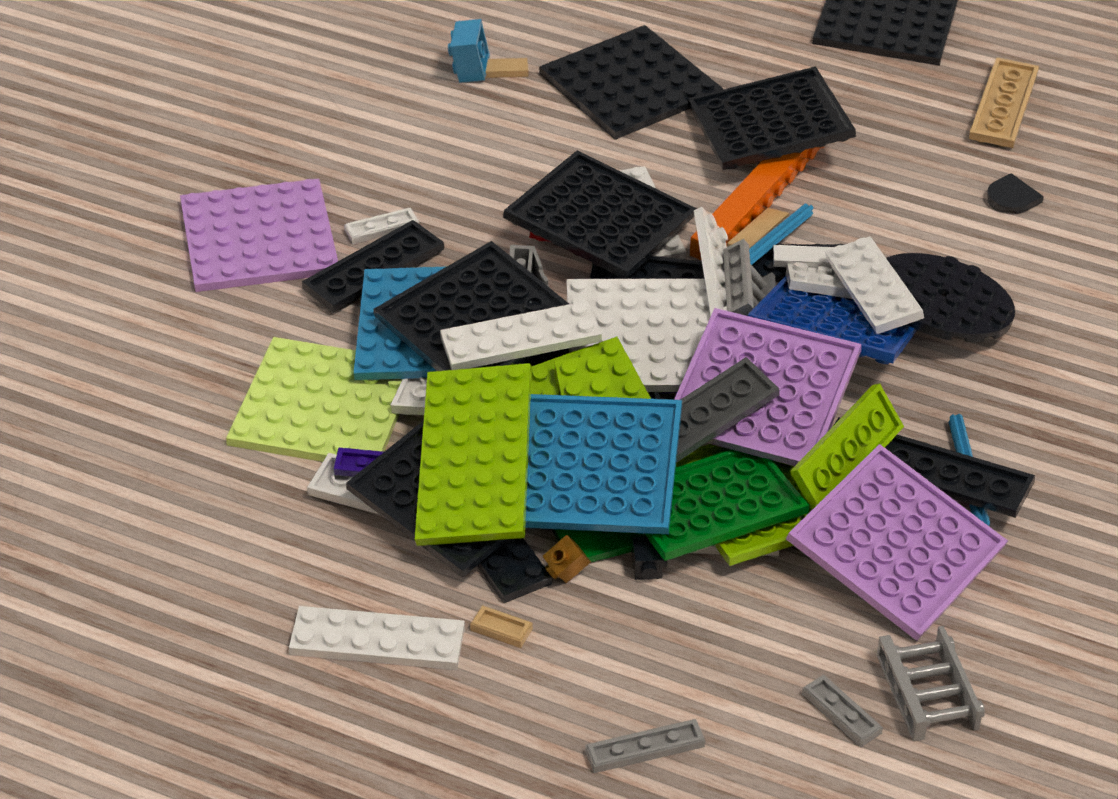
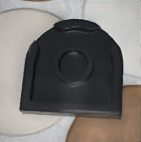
(1012, 195)

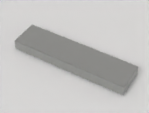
(644, 746)

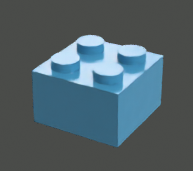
(469, 50)

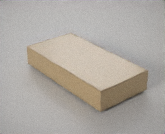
(507, 67)
(501, 626)

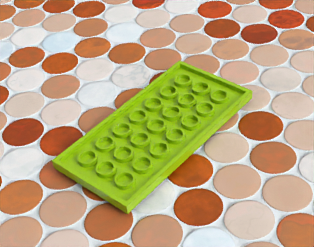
(474, 455)

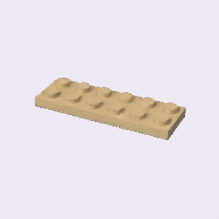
(1004, 102)

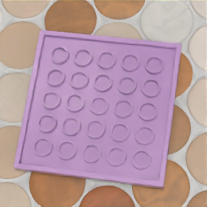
(257, 234)
(805, 367)
(897, 541)

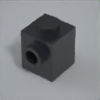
(646, 560)

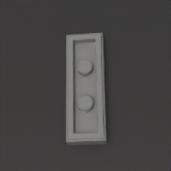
(842, 710)

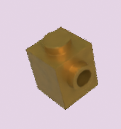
(565, 559)

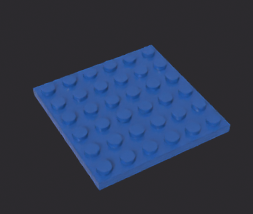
(831, 317)

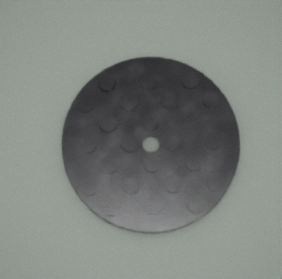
(973, 301)

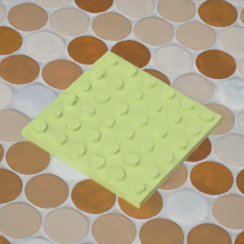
(311, 404)

